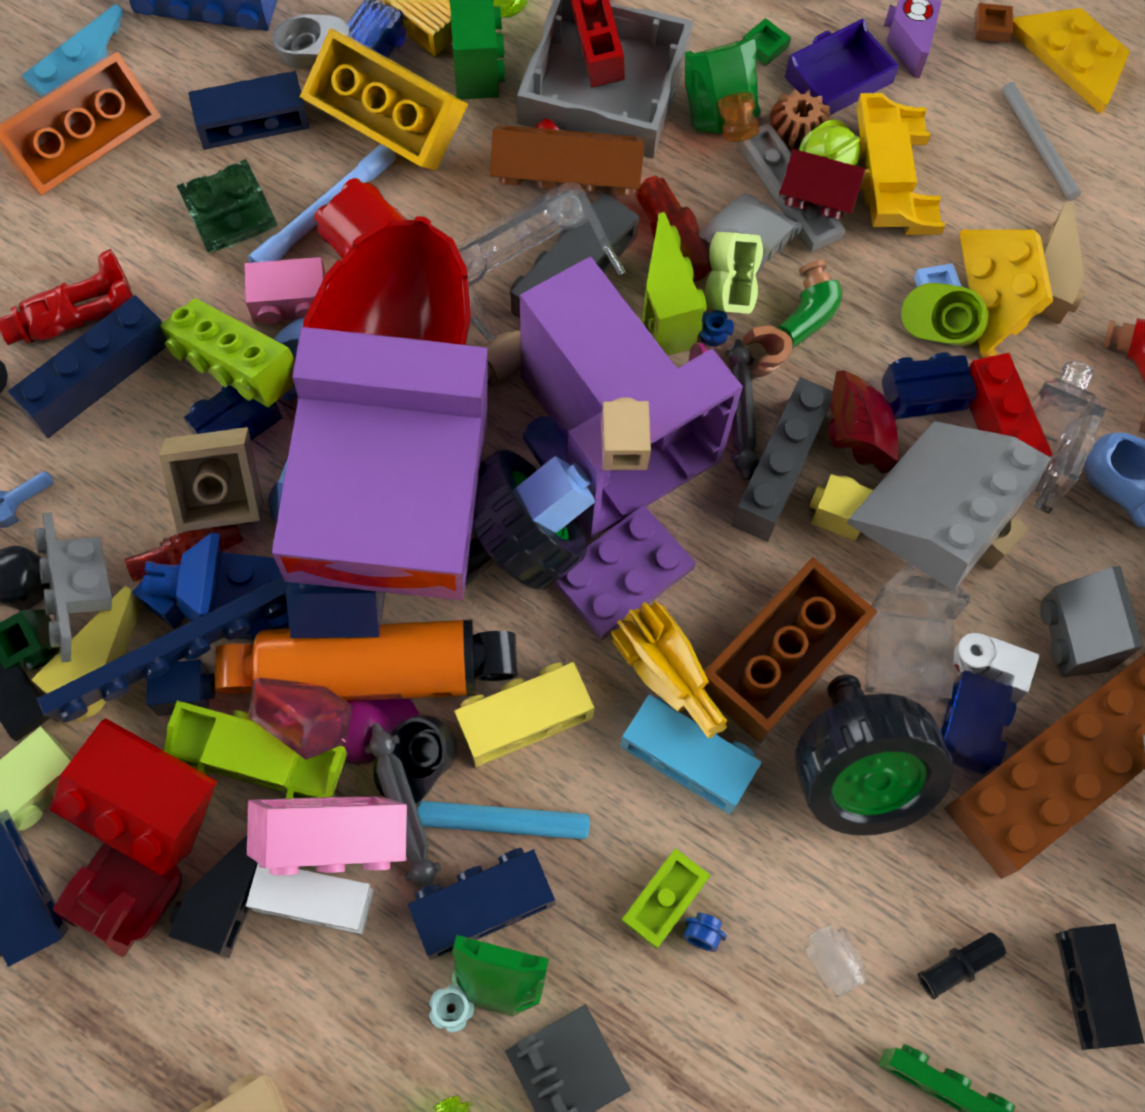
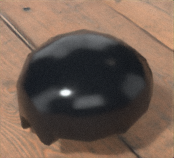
(20, 578)

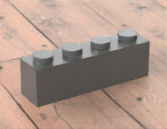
(580, 243)
(783, 459)

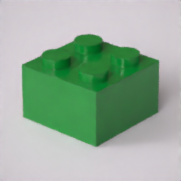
(477, 48)

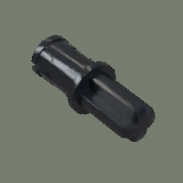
(961, 965)

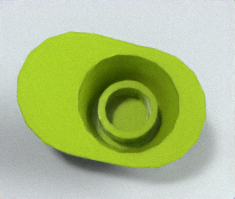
(833, 141)

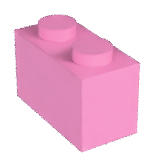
(282, 288)

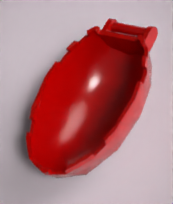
(397, 284)

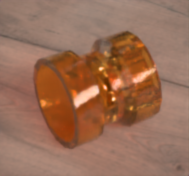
(738, 116)

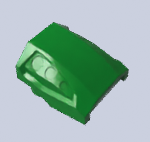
(716, 74)
(498, 976)

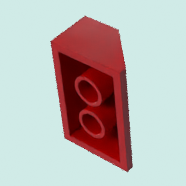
(134, 797)

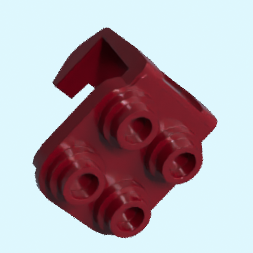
(117, 899)

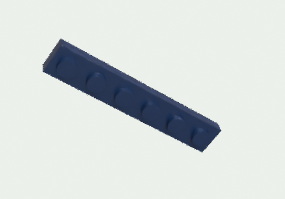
(155, 657)

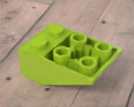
(671, 300)

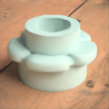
(441, 1017)

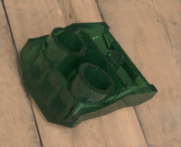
(227, 206)

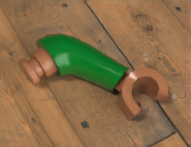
(816, 309)

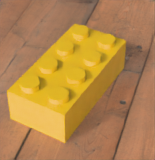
(383, 100)

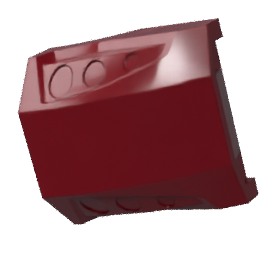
(863, 422)

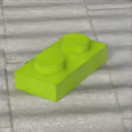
(665, 898)

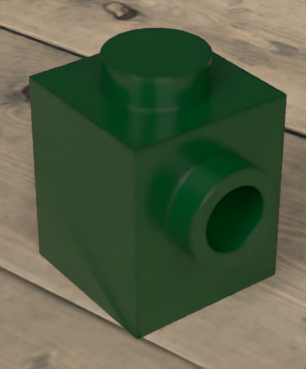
(26, 640)

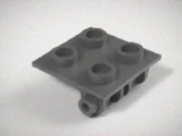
(568, 1066)

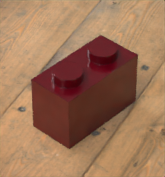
(821, 184)

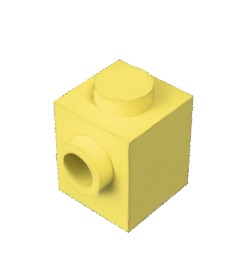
(837, 503)

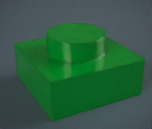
(769, 41)

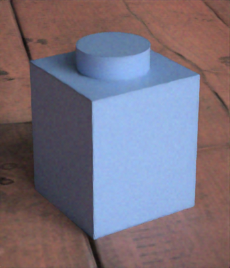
(556, 493)

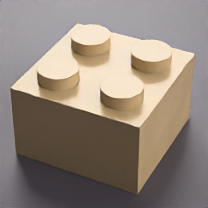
(211, 479)

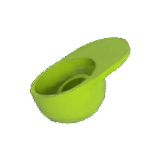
(945, 314)

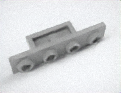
(75, 578)

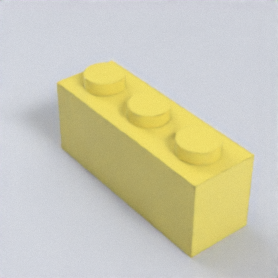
(524, 712)

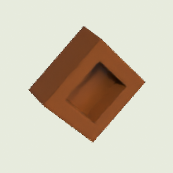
(993, 22)

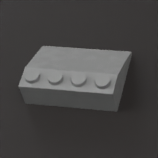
(950, 498)

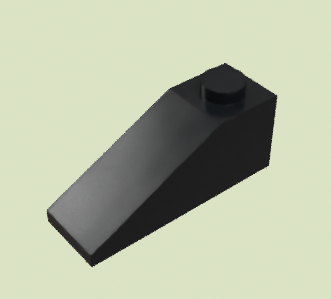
(216, 904)

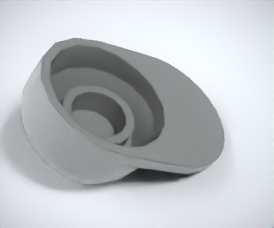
(302, 37)

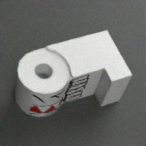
(996, 661)

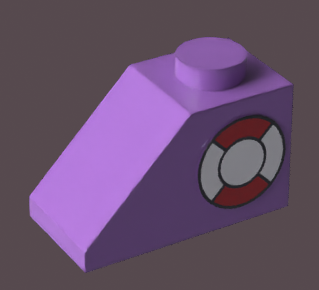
(912, 31)

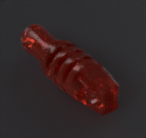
(173, 547)

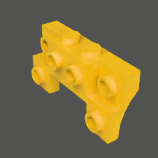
(890, 174)

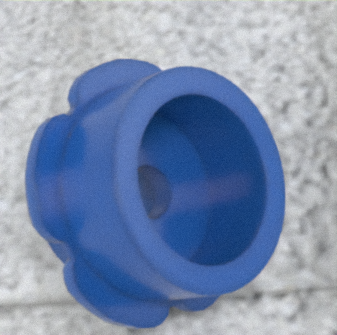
(716, 336)
(704, 932)

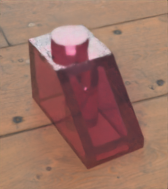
(300, 715)

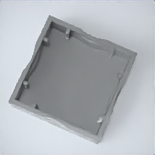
(560, 89)

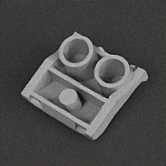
(754, 217)

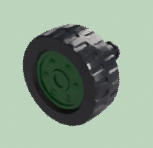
(508, 533)
(872, 761)

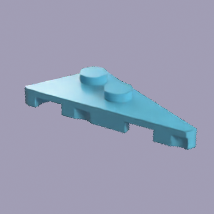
(75, 54)

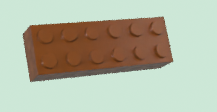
(1058, 775)

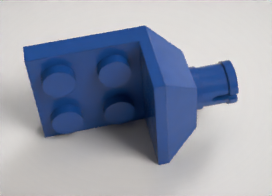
(213, 579)

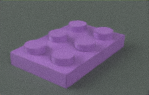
(623, 570)

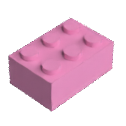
(326, 833)

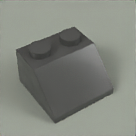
(1091, 623)

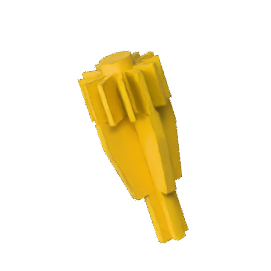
(667, 663)

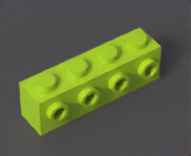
(230, 351)

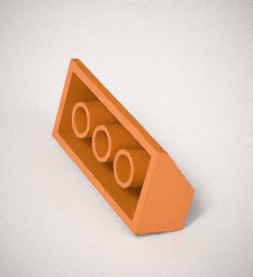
(76, 123)

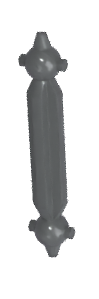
(743, 420)
(397, 788)

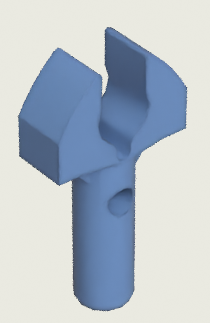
(10, 500)

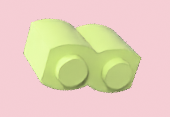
(733, 265)

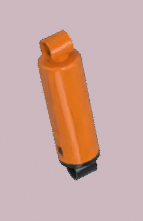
(399, 664)

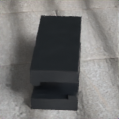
(1099, 987)

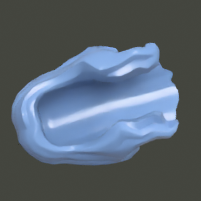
(1118, 472)

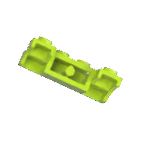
(249, 753)

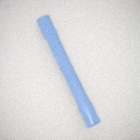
(279, 244)

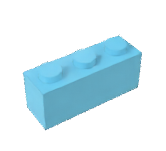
(686, 755)

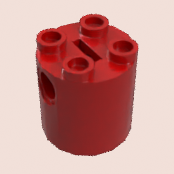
(352, 214)

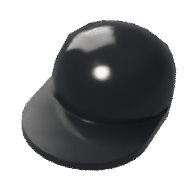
(426, 753)

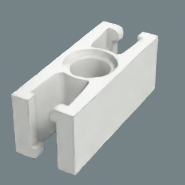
(312, 899)

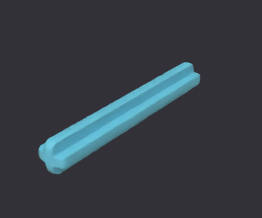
(504, 820)

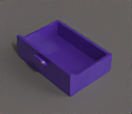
(841, 66)

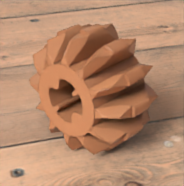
(797, 116)

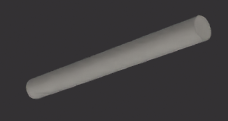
(1041, 141)

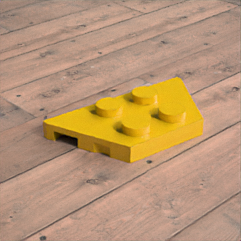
(1076, 51)
(1010, 277)

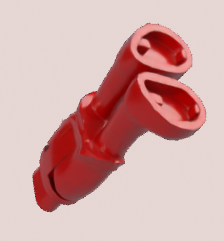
(54, 312)

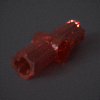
(657, 198)

